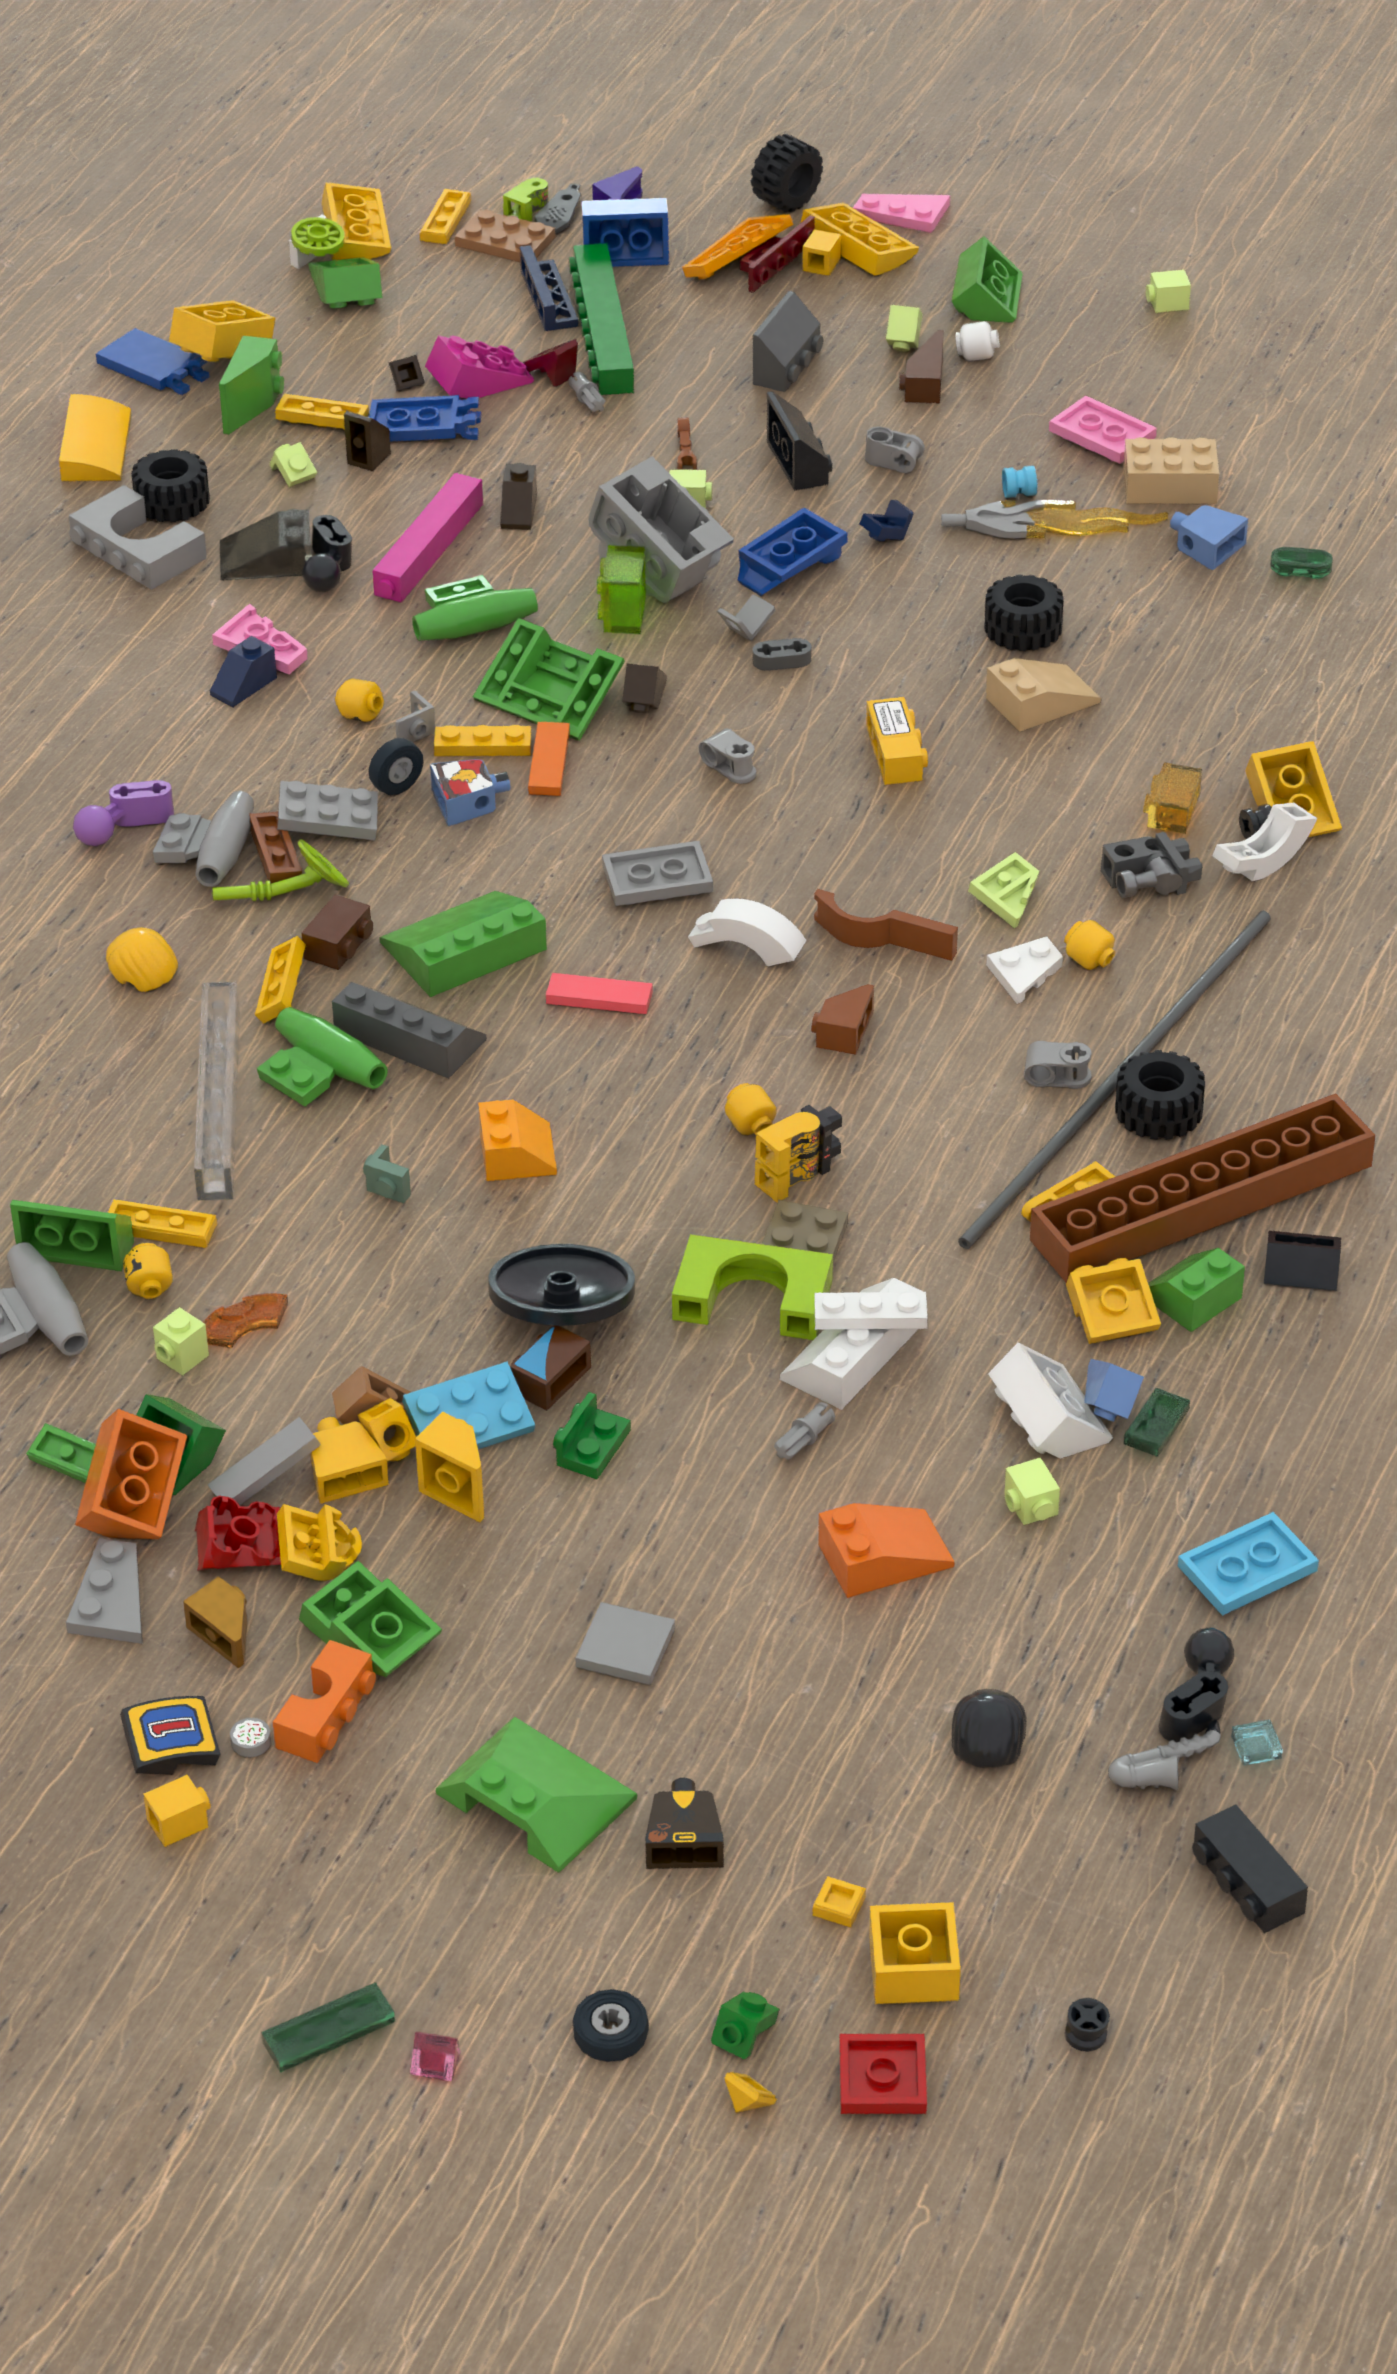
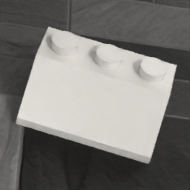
(1047, 1403)

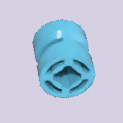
(1020, 481)

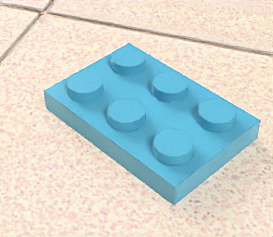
(483, 1399)
(1248, 1563)

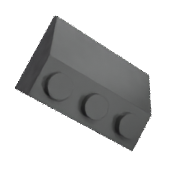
(785, 344)

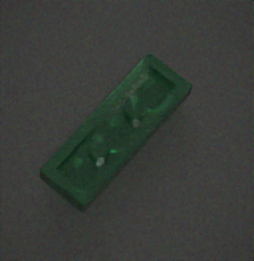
(328, 2027)

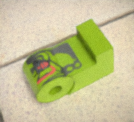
(528, 198)

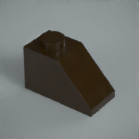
(365, 441)
(518, 496)
(643, 687)

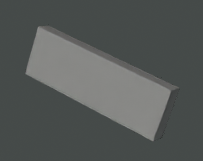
(266, 1462)

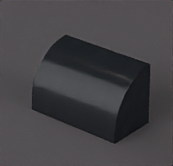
(1302, 1260)

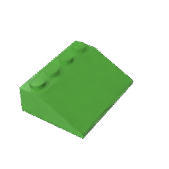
(468, 941)

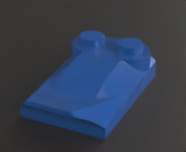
(789, 550)

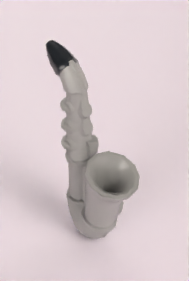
(1160, 1765)

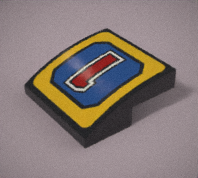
(169, 1734)

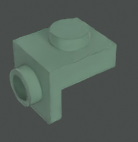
(386, 1177)

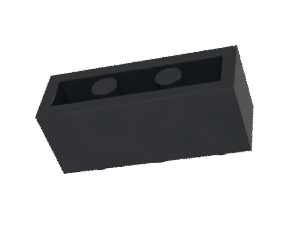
(1249, 1869)

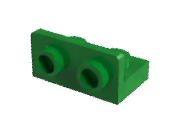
(589, 1438)

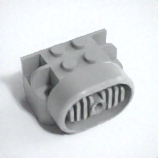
(658, 513)

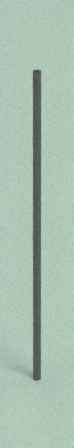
(1052, 1147)

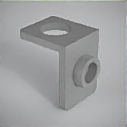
(749, 618)
(418, 723)

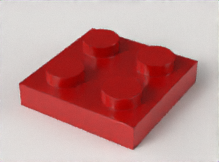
(883, 2074)

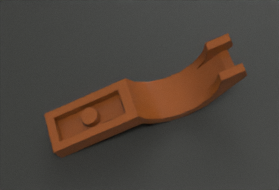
(893, 928)

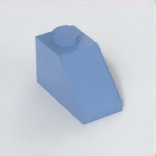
(1111, 1389)

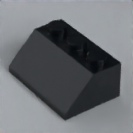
(795, 445)

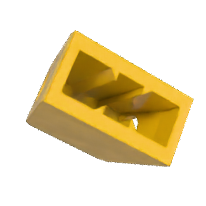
(346, 1461)

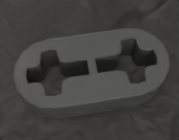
(782, 654)

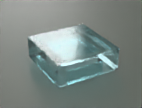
(1256, 1742)

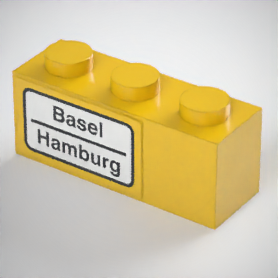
(895, 740)

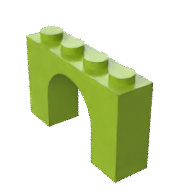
(717, 1262)

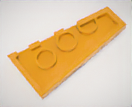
(736, 243)

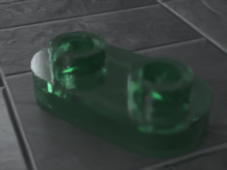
(1301, 562)

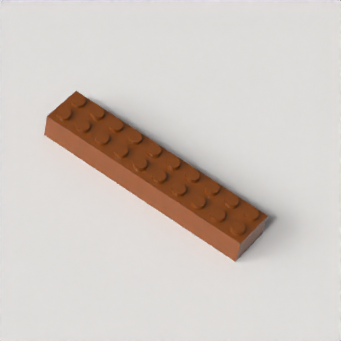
(1203, 1186)

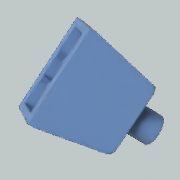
(1210, 534)

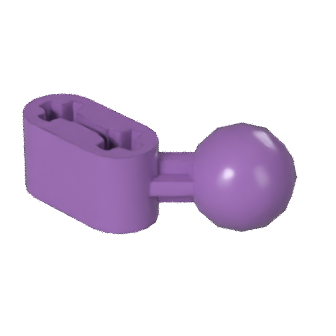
(129, 806)

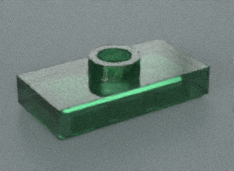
(1156, 1422)

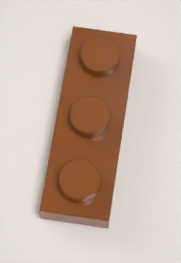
(274, 847)

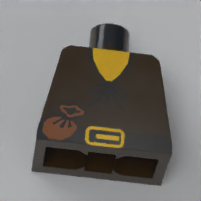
(684, 1829)

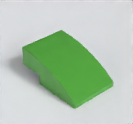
(369, 1617)

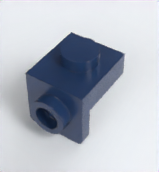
(888, 526)

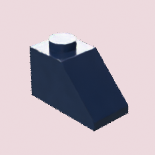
(244, 671)

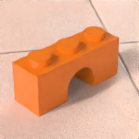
(313, 1725)

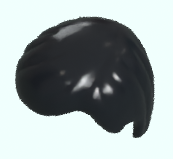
(988, 1728)

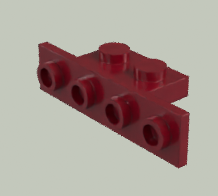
(775, 254)

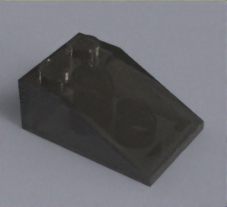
(268, 547)

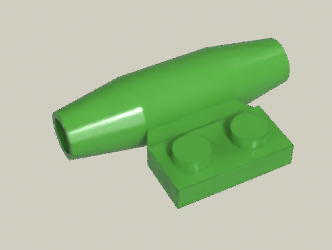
(471, 608)
(316, 1057)

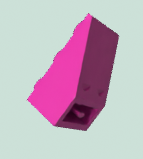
(475, 367)

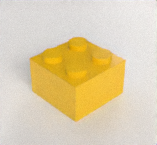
(914, 1953)

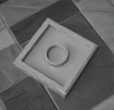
(625, 1643)

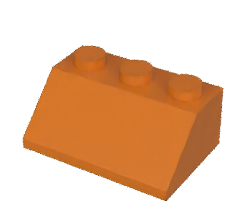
(131, 1478)

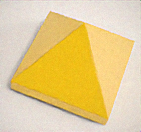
(747, 2093)

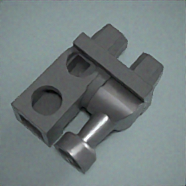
(1149, 863)

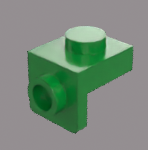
(741, 2022)

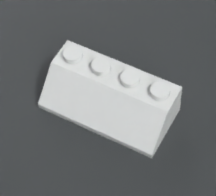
(846, 1359)

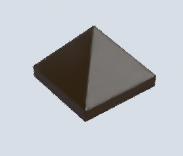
(406, 372)

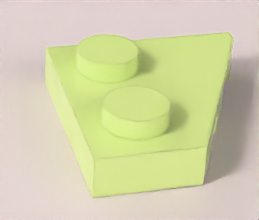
(1006, 888)

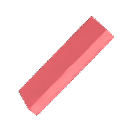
(599, 993)

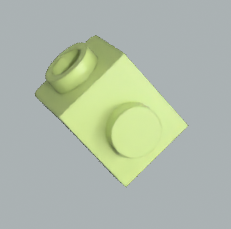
(293, 464)

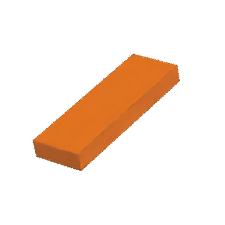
(549, 758)

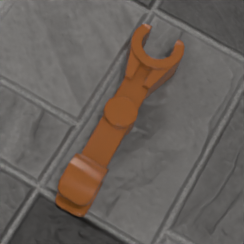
(686, 456)

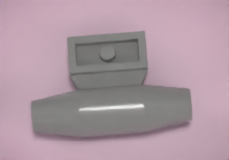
(214, 842)
(38, 1303)

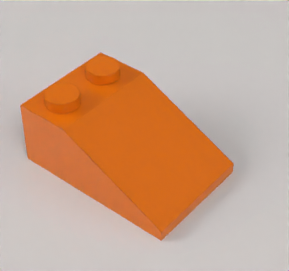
(880, 1546)

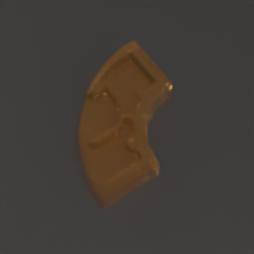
(254, 1313)

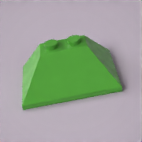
(547, 679)
(539, 1789)

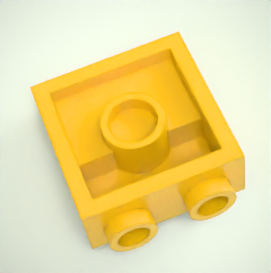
(1113, 1300)

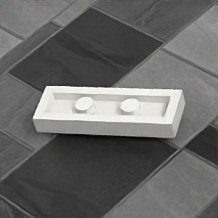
(871, 1310)

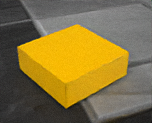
(839, 1901)

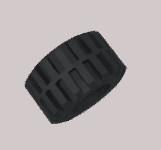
(786, 173)
(171, 485)
(1023, 612)
(1160, 1094)

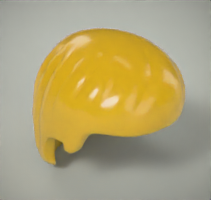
(141, 959)

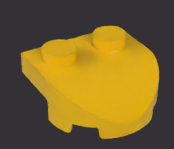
(315, 1543)

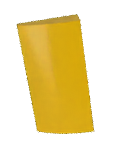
(361, 217)
(862, 238)
(94, 439)

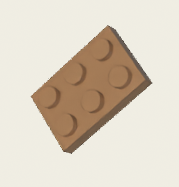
(503, 235)

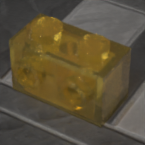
(1173, 797)

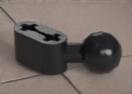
(332, 554)
(1203, 1697)

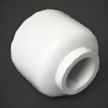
(977, 341)

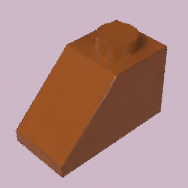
(844, 1020)

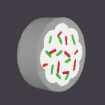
(250, 1737)

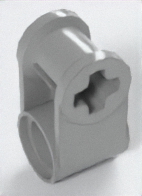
(889, 449)
(729, 756)
(1054, 1064)

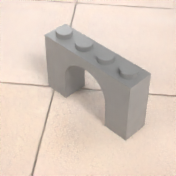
(148, 561)

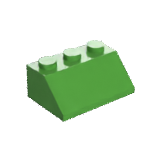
(986, 284)
(73, 1234)

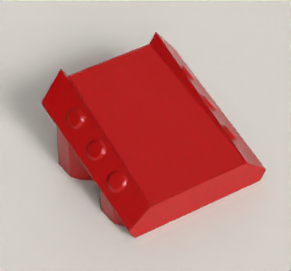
(237, 1535)

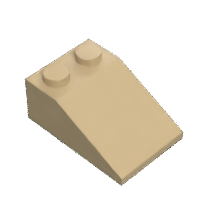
(1036, 691)

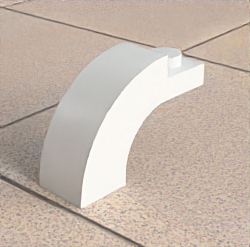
(1271, 845)
(753, 925)

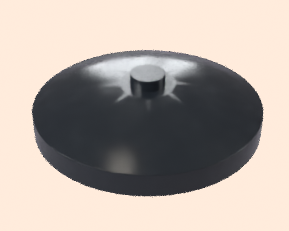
(561, 1284)

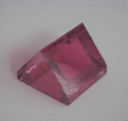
(435, 2056)

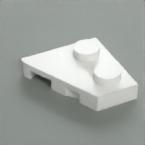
(1025, 966)

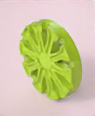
(325, 238)

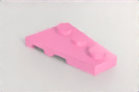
(905, 211)
(288, 651)

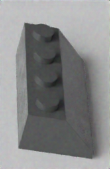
(404, 1029)

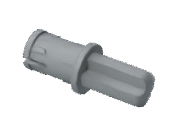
(587, 392)
(804, 1431)

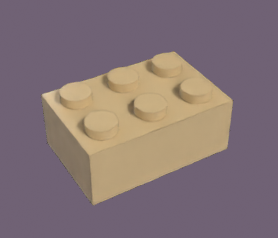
(1171, 471)

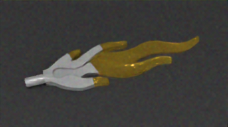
(1041, 516)

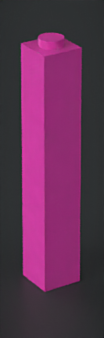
(427, 537)

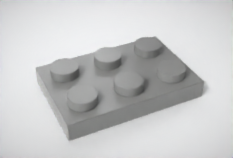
(327, 810)
(657, 873)

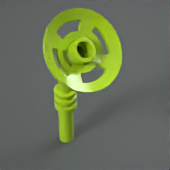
(317, 869)

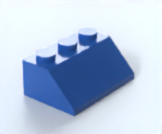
(631, 228)

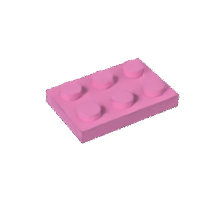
(1099, 428)

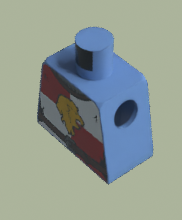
(466, 789)

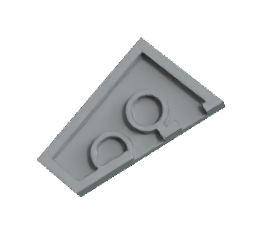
(109, 1595)

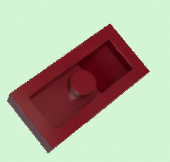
(557, 362)

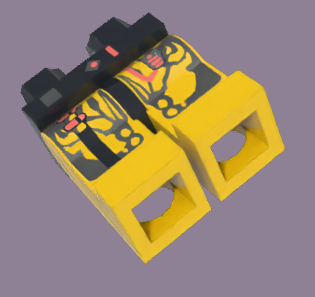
(796, 1150)

